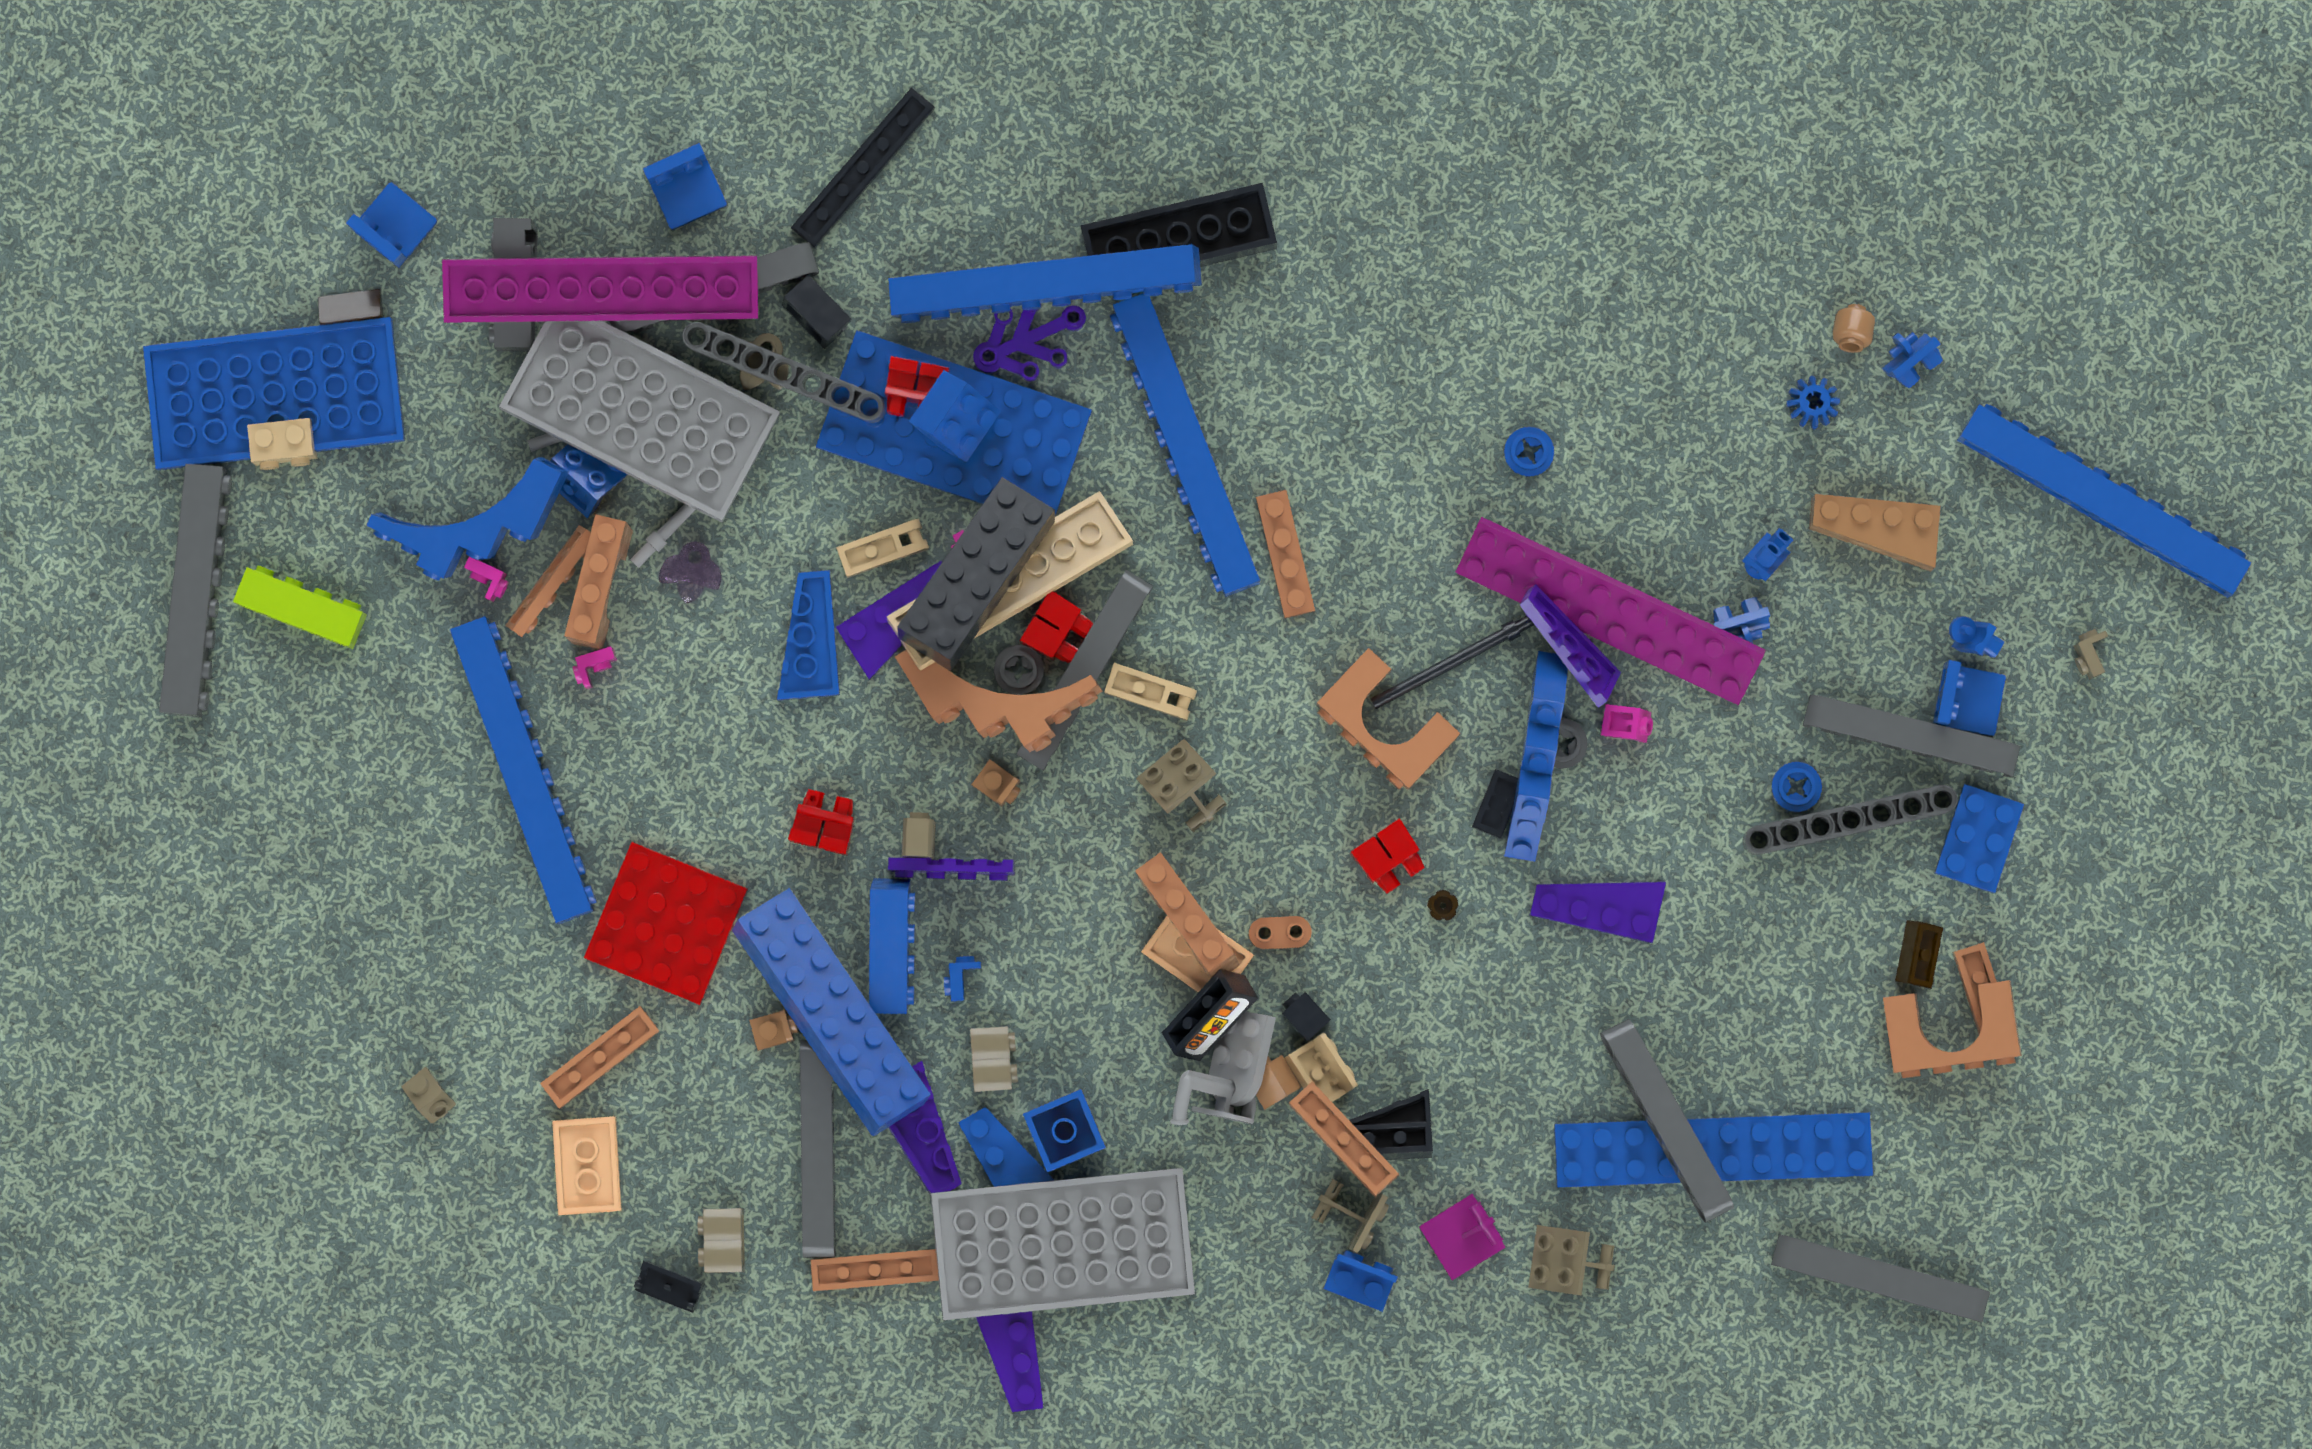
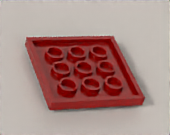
(665, 923)

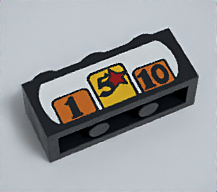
(1209, 1015)

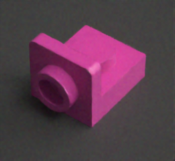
(482, 573)
(598, 660)
(1626, 723)

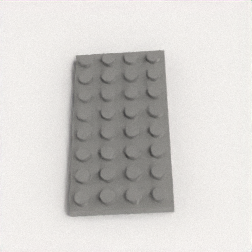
(641, 412)
(1062, 1243)

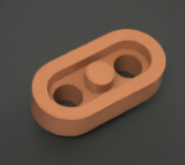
(1280, 932)

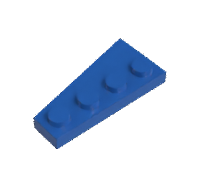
(810, 652)
(1000, 1152)

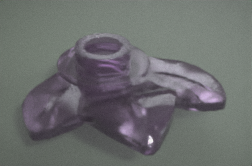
(690, 576)

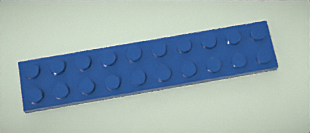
(1736, 1147)

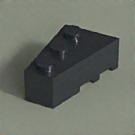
(1399, 1129)

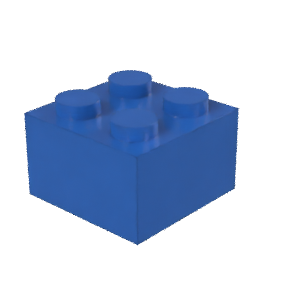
(954, 416)
(1064, 1130)

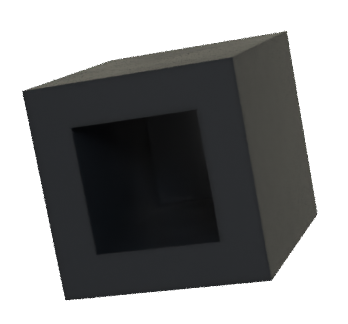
(1304, 1015)

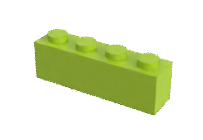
(299, 607)

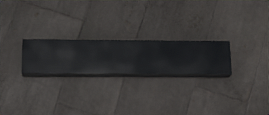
(863, 167)

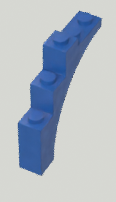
(442, 546)
(1537, 757)

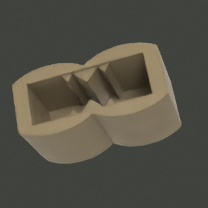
(918, 836)
(992, 1059)
(722, 1240)

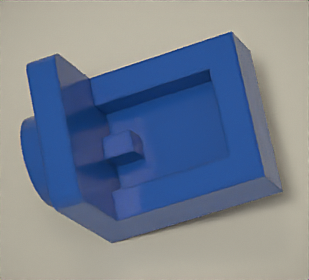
(955, 983)

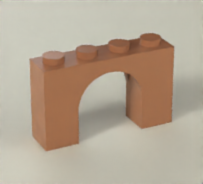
(588, 615)
(1403, 761)
(1186, 915)
(1996, 1040)

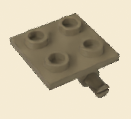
(1177, 778)
(1374, 1213)
(1561, 1261)

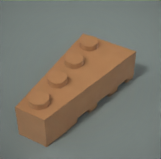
(1886, 527)

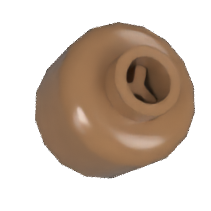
(1853, 328)

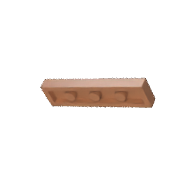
(1285, 554)
(544, 590)
(600, 1057)
(1343, 1139)
(874, 1270)

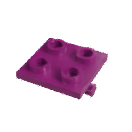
(1462, 1236)

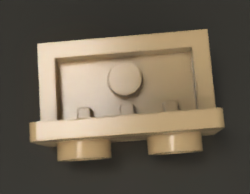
(281, 443)
(1321, 1063)

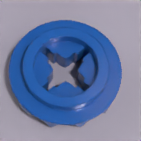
(1534, 438)
(1796, 771)

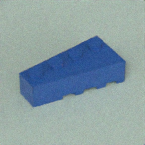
(890, 945)

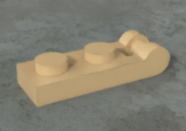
(881, 548)
(1149, 691)

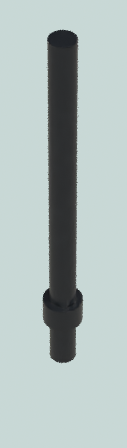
(1509, 631)

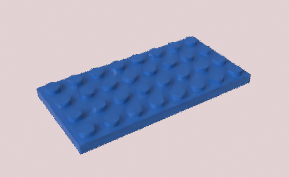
(217, 386)
(1027, 444)

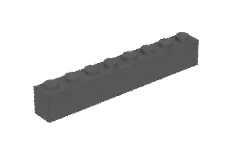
(194, 590)

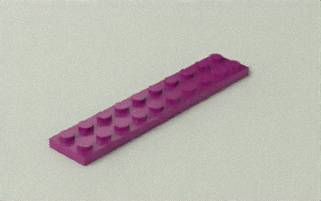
(600, 288)
(1613, 611)

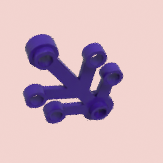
(1024, 342)

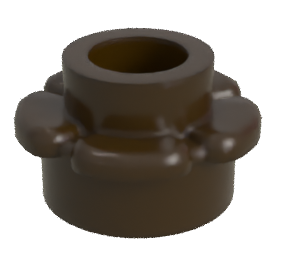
(1438, 913)

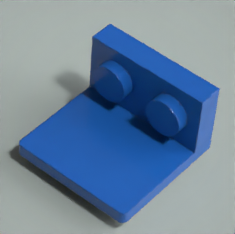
(685, 186)
(393, 224)
(587, 479)
(1969, 699)
(1360, 1281)

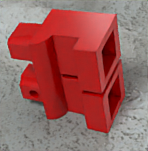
(903, 380)
(1049, 640)
(810, 820)
(1376, 862)

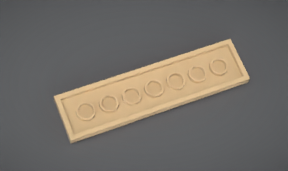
(1072, 547)

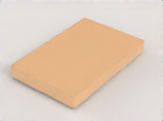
(1175, 956)
(587, 1165)

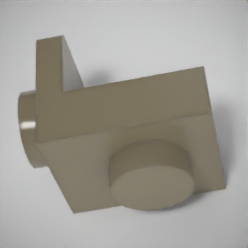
(2087, 659)
(428, 1095)

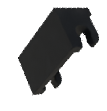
(816, 311)
(668, 1286)

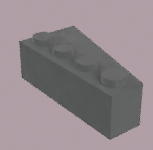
(513, 240)

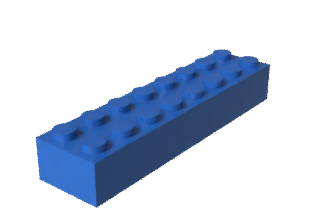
(831, 1012)

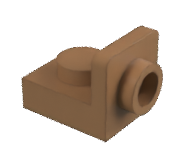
(997, 784)
(773, 1029)

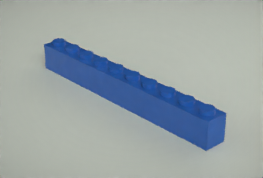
(1045, 282)
(1186, 445)
(2104, 500)
(522, 769)

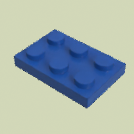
(1979, 838)

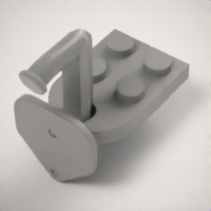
(1233, 1074)

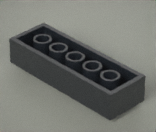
(1219, 224)
(976, 574)

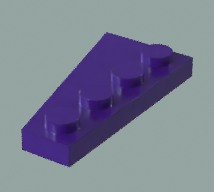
(869, 632)
(1577, 652)
(965, 869)
(1610, 908)
(926, 1145)
(1015, 1357)

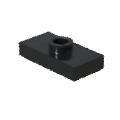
(1496, 804)

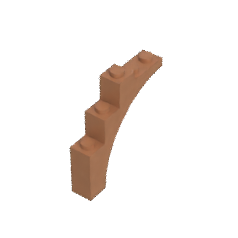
(990, 711)

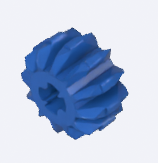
(1802, 403)

